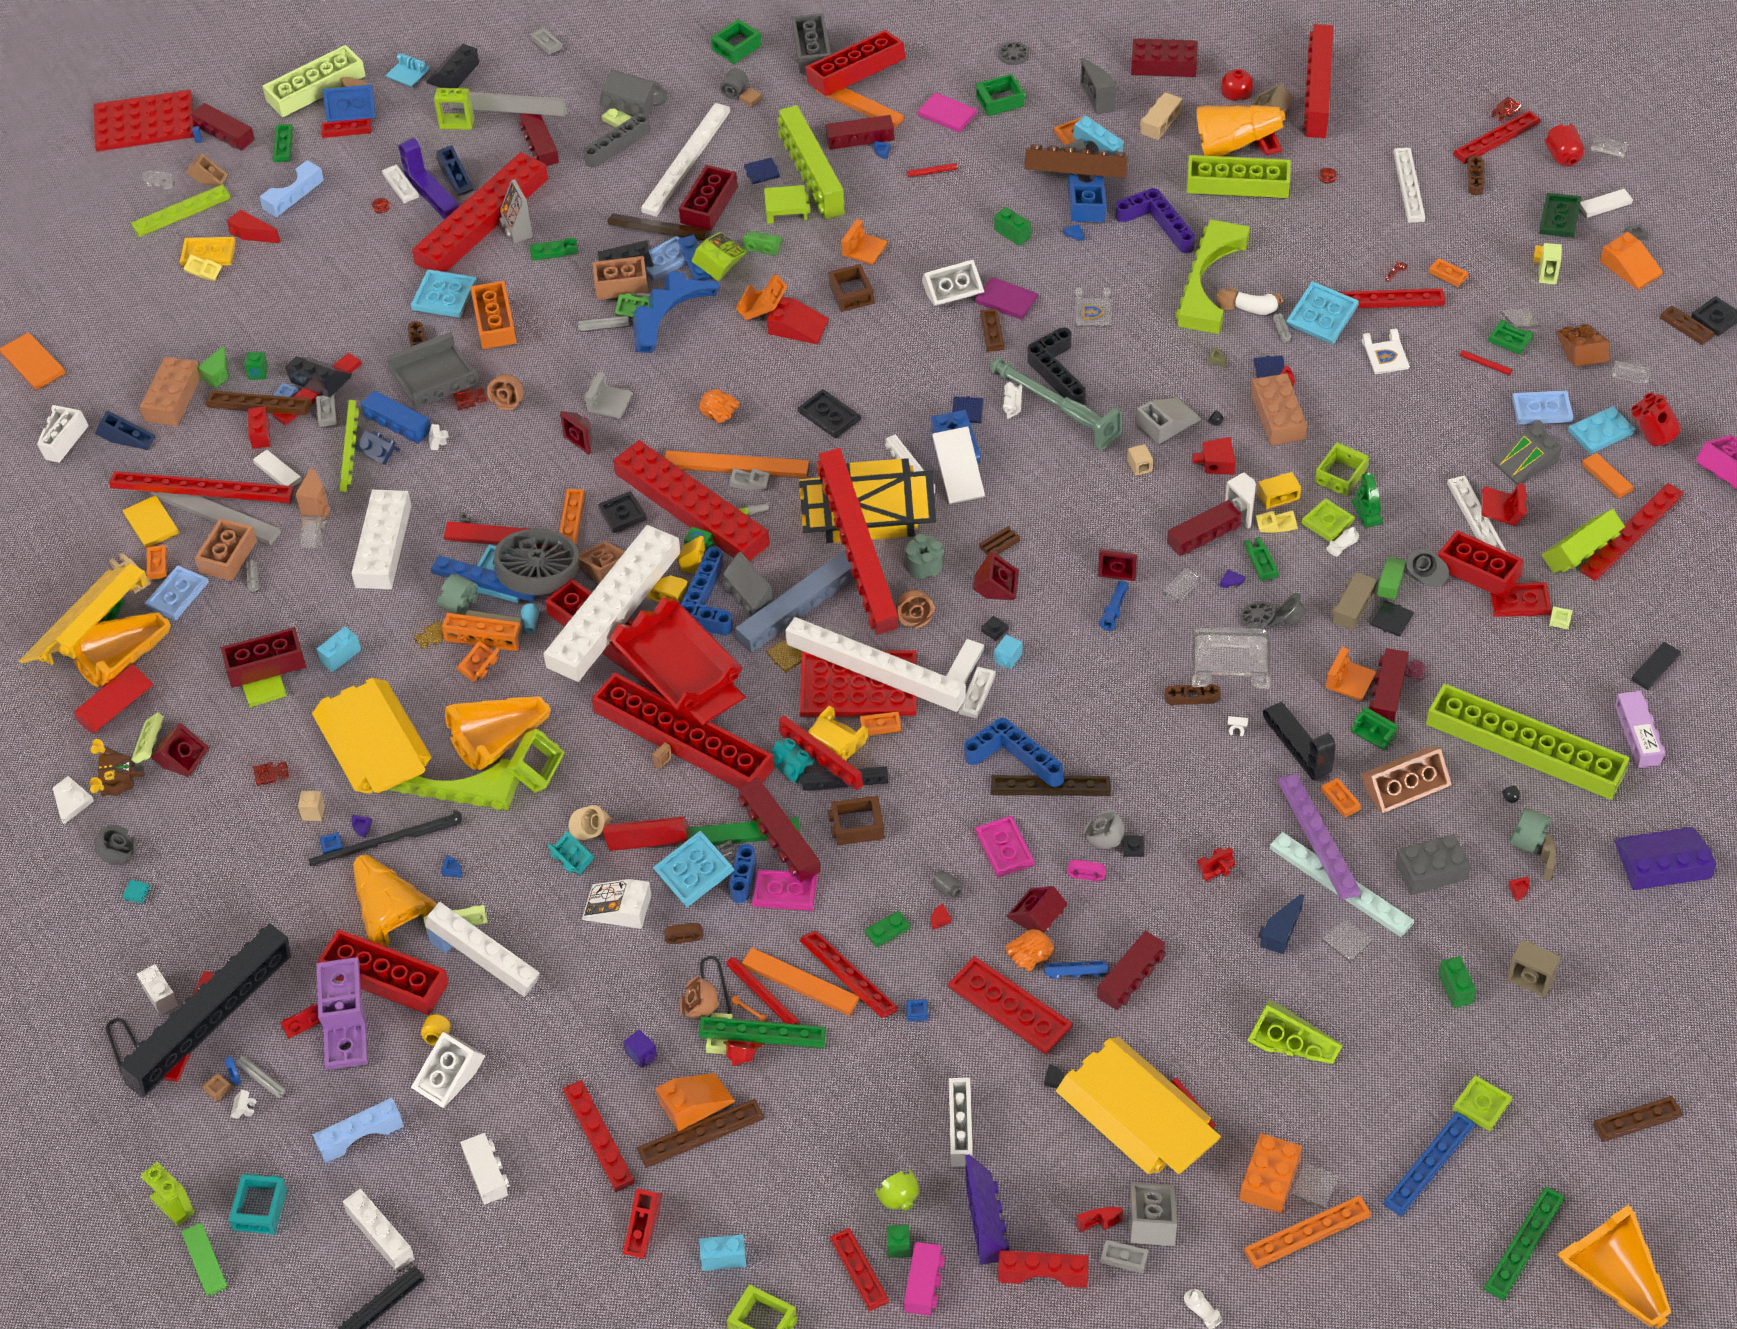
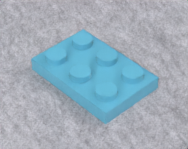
(1601, 430)

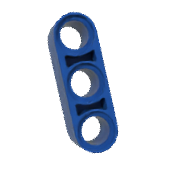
(744, 863)

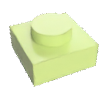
(1560, 617)

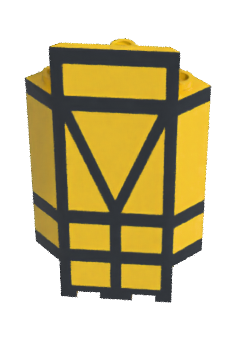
(888, 492)

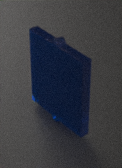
(761, 170)
(1268, 366)
(972, 406)

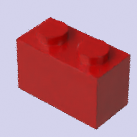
(259, 427)

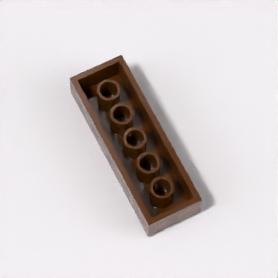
(1077, 162)

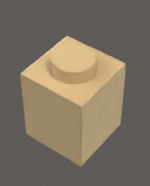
(1140, 460)
(311, 805)

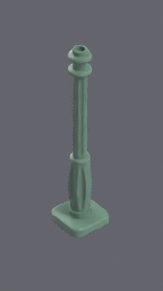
(1105, 428)

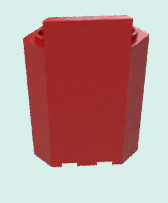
(681, 660)

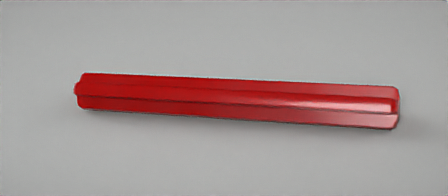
(762, 992)

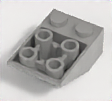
(1165, 418)

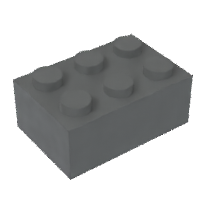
(1432, 864)

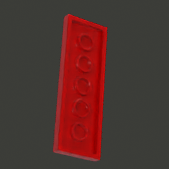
(1010, 1005)

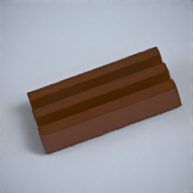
(998, 539)

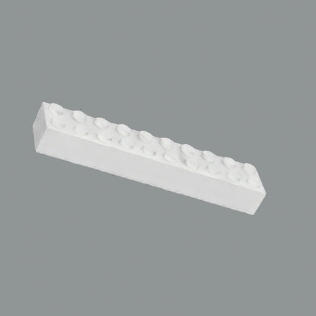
(612, 603)

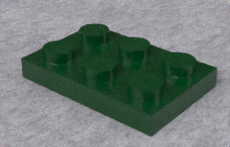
(1560, 215)

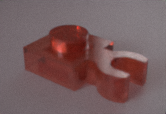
(1506, 107)
(467, 399)
(267, 772)

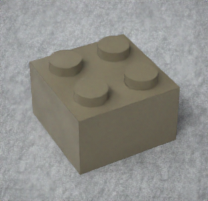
(1533, 968)

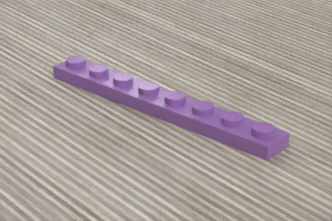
(1319, 837)

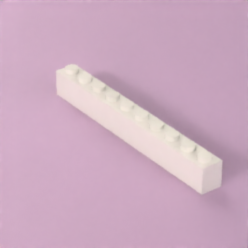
(876, 664)

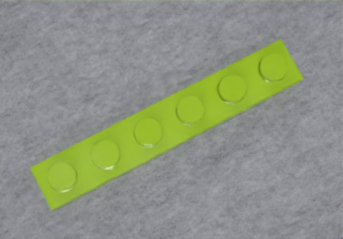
(180, 210)
(350, 440)

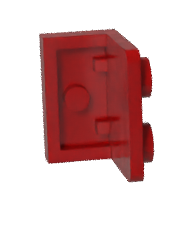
(1504, 506)

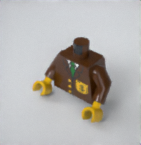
(115, 771)

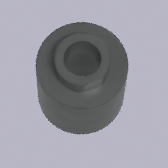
(947, 884)

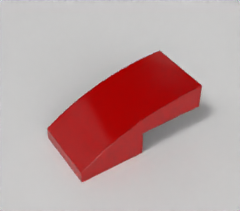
(1104, 1216)

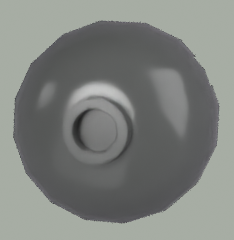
(114, 844)

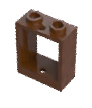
(846, 301)
(856, 834)

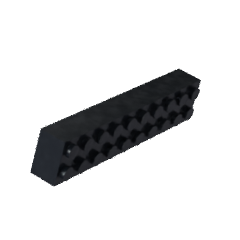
(205, 1010)

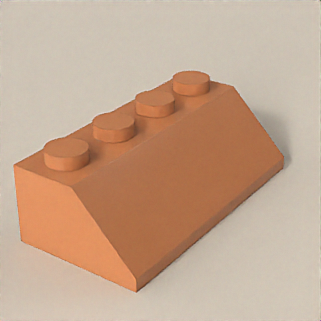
(1407, 779)

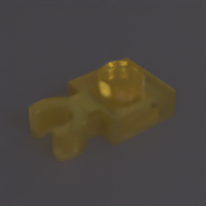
(432, 633)

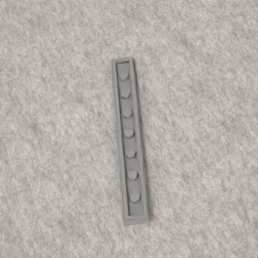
(515, 104)
(213, 511)

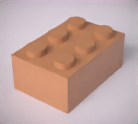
(619, 277)
(225, 549)

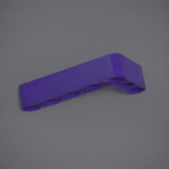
(423, 181)
(1155, 203)

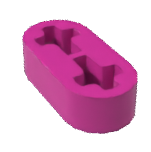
(1086, 870)

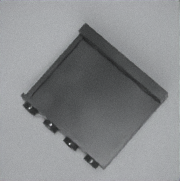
(431, 370)

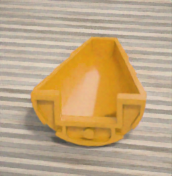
(1233, 127)
(116, 645)
(492, 727)
(386, 899)
(1621, 1267)

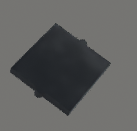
(1392, 618)

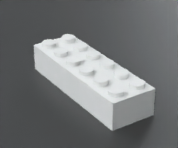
(381, 539)

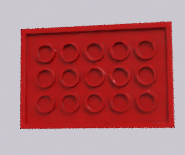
(143, 120)
(851, 692)

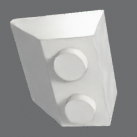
(1242, 495)

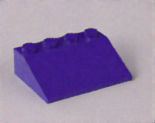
(1665, 858)
(985, 1211)

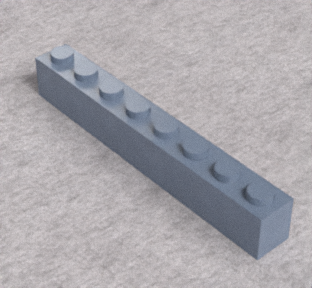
(794, 603)

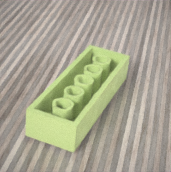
(308, 81)

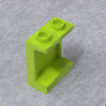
(786, 201)
(168, 1194)

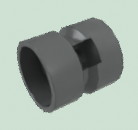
(733, 83)

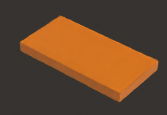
(32, 361)

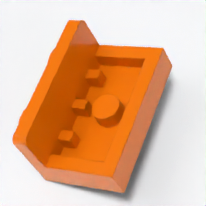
(477, 661)

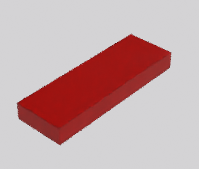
(346, 128)

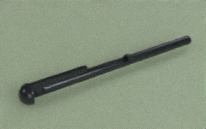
(416, 831)

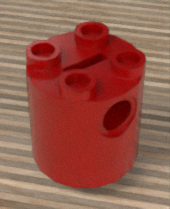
(1656, 419)

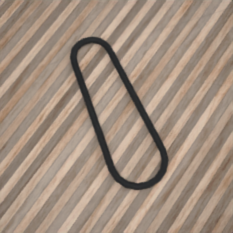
(722, 978)
(111, 1040)

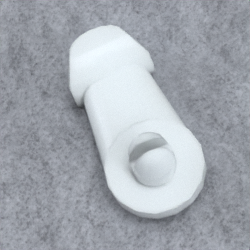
(1345, 540)
(1198, 1304)

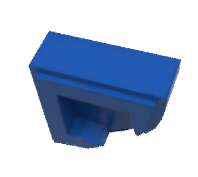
(197, 134)
(882, 149)
(1074, 232)
(451, 868)
(230, 1064)

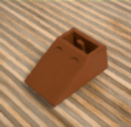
(1584, 345)

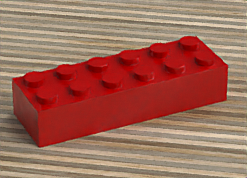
(855, 62)
(390, 972)

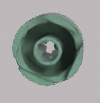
(924, 556)
(457, 594)
(1530, 831)

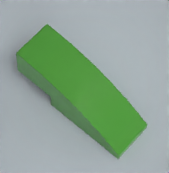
(1391, 578)
(204, 1259)

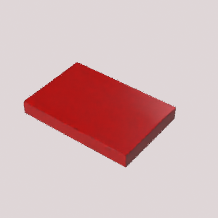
(1523, 600)

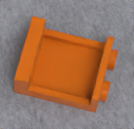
(756, 303)

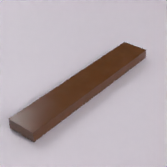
(273, 404)
(700, 1133)

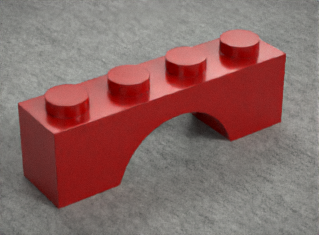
(1066, 1268)

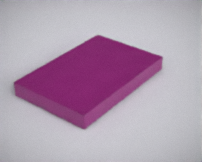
(1007, 298)

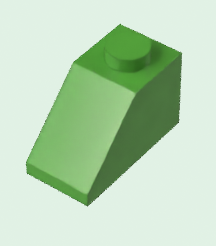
(215, 368)

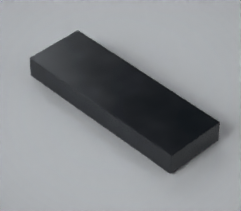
(1655, 665)

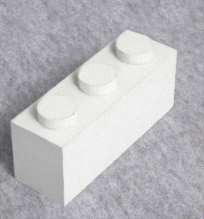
(485, 1168)

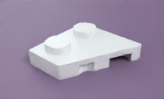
(70, 799)

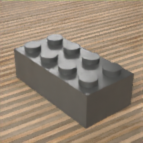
(810, 39)

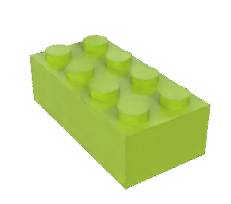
(1583, 541)

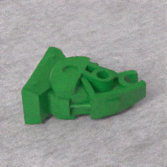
(1368, 502)

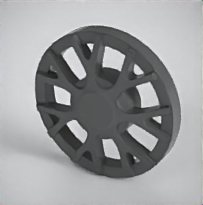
(1013, 53)
(1258, 614)

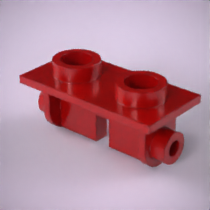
(300, 1022)

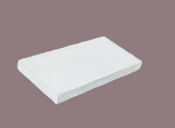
(958, 465)

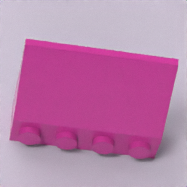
(1721, 458)

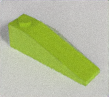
(1289, 1034)

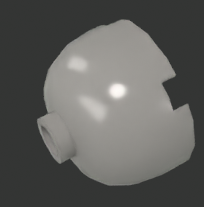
(1105, 831)

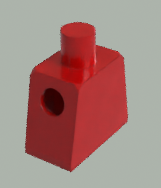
(1216, 457)

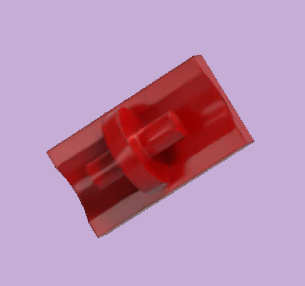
(1217, 864)

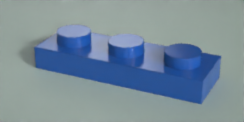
(688, 247)
(1076, 969)

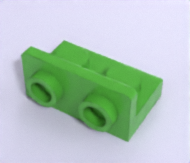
(762, 243)
(627, 304)

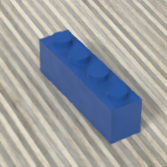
(396, 417)

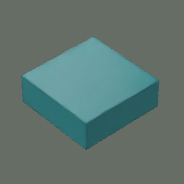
(136, 891)

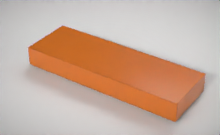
(1607, 475)

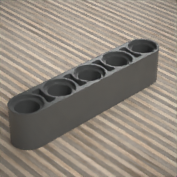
(616, 140)

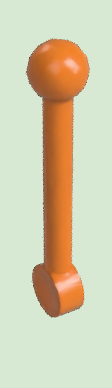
(736, 1001)

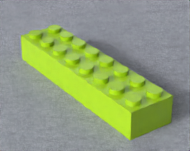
(811, 162)

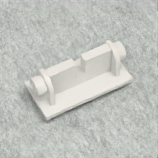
(1012, 399)

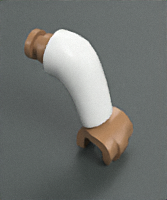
(1251, 303)

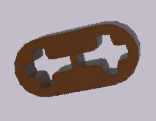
(683, 933)

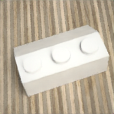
(952, 283)

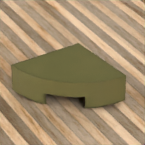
(1217, 358)

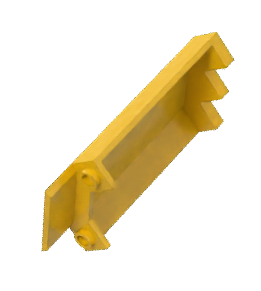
(86, 613)
(372, 736)
(1138, 1109)

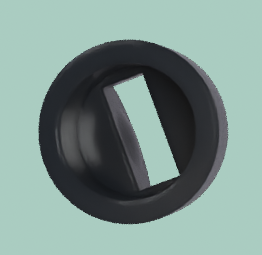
(1216, 418)
(1511, 794)

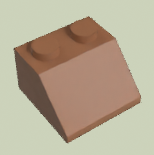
(312, 497)

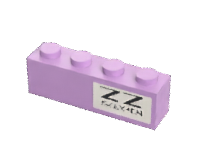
(1640, 729)

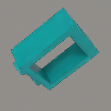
(258, 1223)

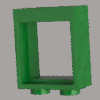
(734, 54)
(996, 85)

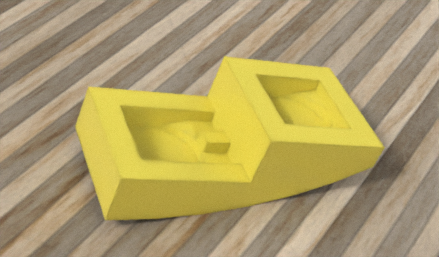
(202, 268)
(1276, 523)

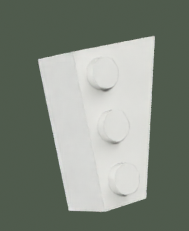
(61, 433)

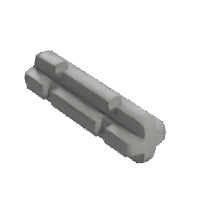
(1282, 327)
(252, 576)

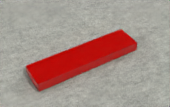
(859, 1269)

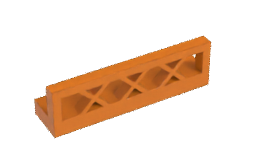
(481, 629)

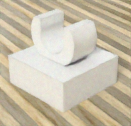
(437, 437)
(1237, 722)
(240, 1105)

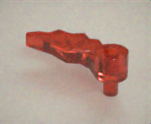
(1399, 266)

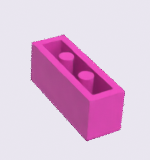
(924, 1279)

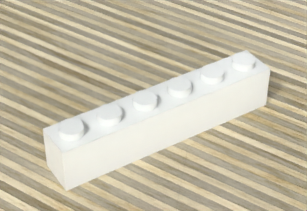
(482, 949)

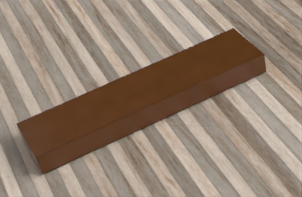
(1637, 1118)

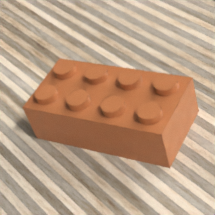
(170, 391)
(1279, 409)

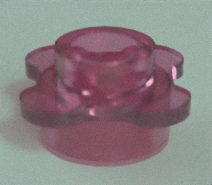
(1415, 669)

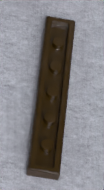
(658, 226)
(1035, 786)

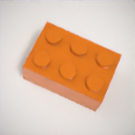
(1270, 1173)

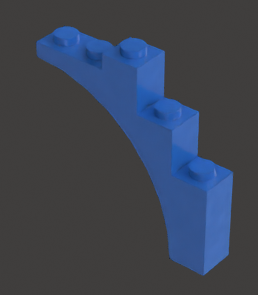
(677, 290)

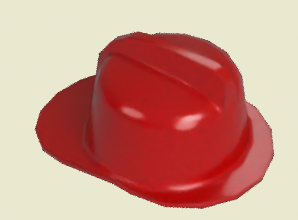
(741, 1051)

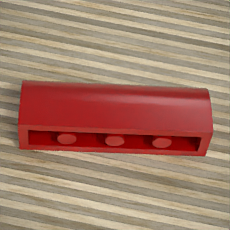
(112, 699)
(646, 833)

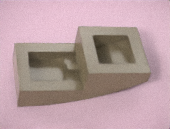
(1548, 856)

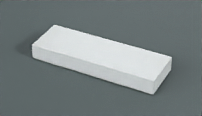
(400, 183)
(1605, 203)
(277, 469)
(965, 661)
(977, 692)

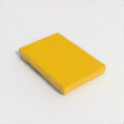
(212, 248)
(150, 522)

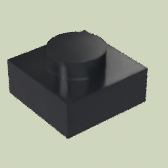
(994, 628)
(1133, 846)

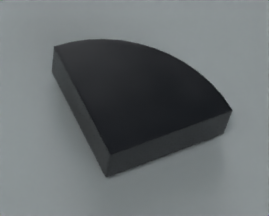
(1053, 1077)

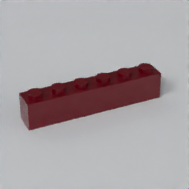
(779, 830)

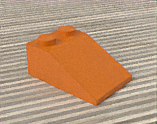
(1630, 261)
(692, 1098)

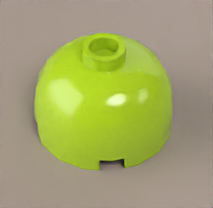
(899, 1191)

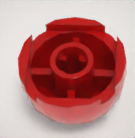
(1237, 85)

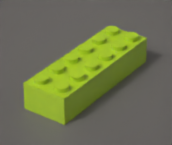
(1238, 176)

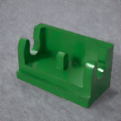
(1374, 728)

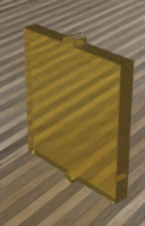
(785, 656)

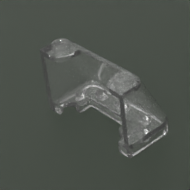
(1230, 654)

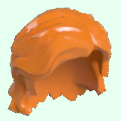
(718, 404)
(1030, 949)

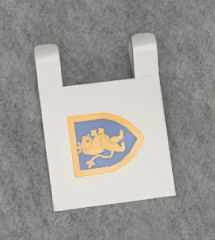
(1386, 355)

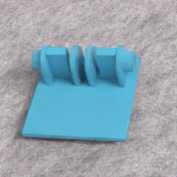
(408, 70)

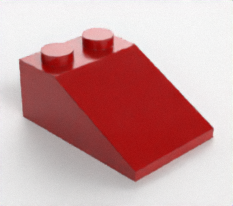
(796, 321)

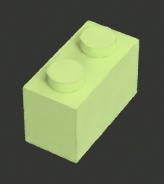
(1550, 263)

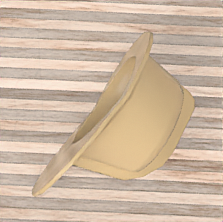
(588, 822)

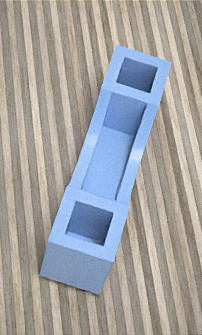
(280, 199)
(377, 1119)

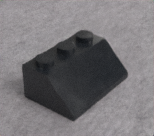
(455, 67)
(627, 251)
(316, 375)

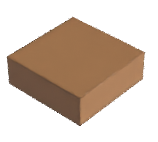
(750, 97)
(662, 756)
(217, 1087)

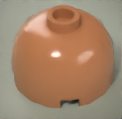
(505, 391)
(915, 608)
(699, 1000)

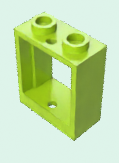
(454, 120)
(1341, 454)
(525, 773)
(747, 1301)

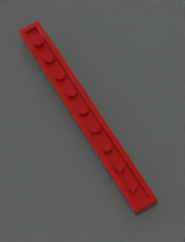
(201, 487)

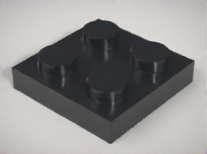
(1716, 315)
(622, 512)

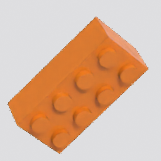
(493, 315)

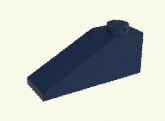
(453, 170)
(123, 432)
(1280, 926)

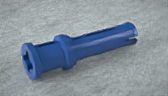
(1112, 611)

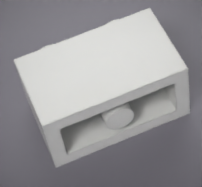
(157, 989)

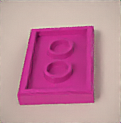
(947, 112)
(1004, 846)
(783, 891)

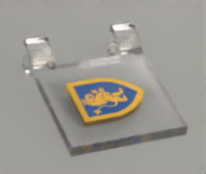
(1093, 311)

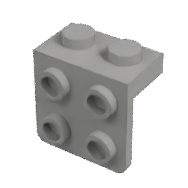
(606, 399)

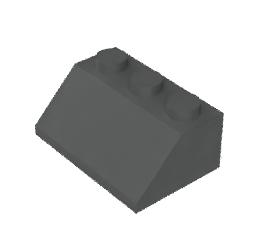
(627, 93)
(747, 585)

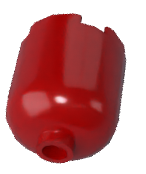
(1565, 145)

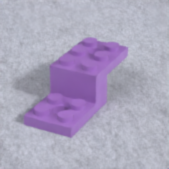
(342, 1013)

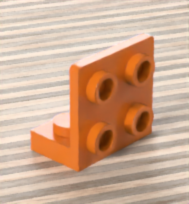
(860, 245)
(1349, 677)

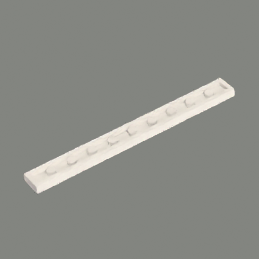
(685, 159)

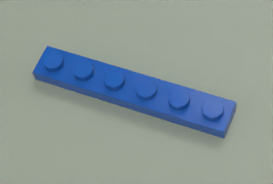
(481, 576)

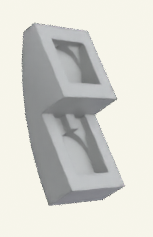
(752, 481)

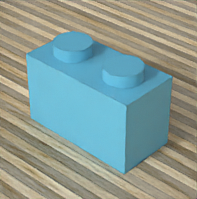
(338, 649)
(722, 1252)

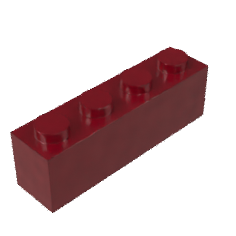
(223, 126)
(859, 132)
(538, 138)
(1204, 528)
(1390, 683)
(1131, 970)

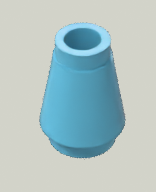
(529, 617)

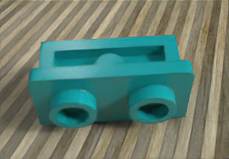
(790, 759)
(571, 853)

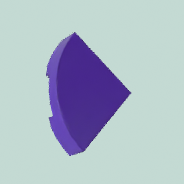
(1231, 579)
(361, 825)

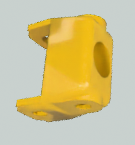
(838, 736)

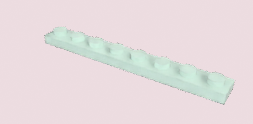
(1367, 901)

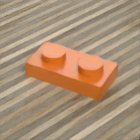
(1448, 272)
(157, 562)
(881, 723)
(1341, 797)

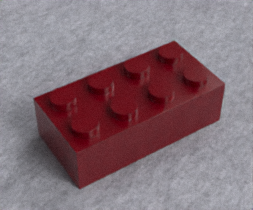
(1164, 57)
(708, 197)
(263, 657)

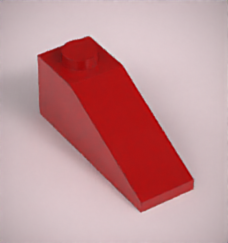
(251, 228)
(642, 1222)

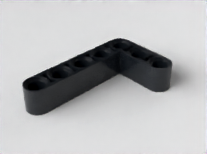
(1042, 359)
(1313, 755)

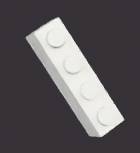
(960, 1120)
(378, 1230)

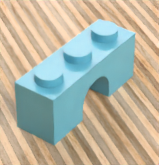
(1091, 131)

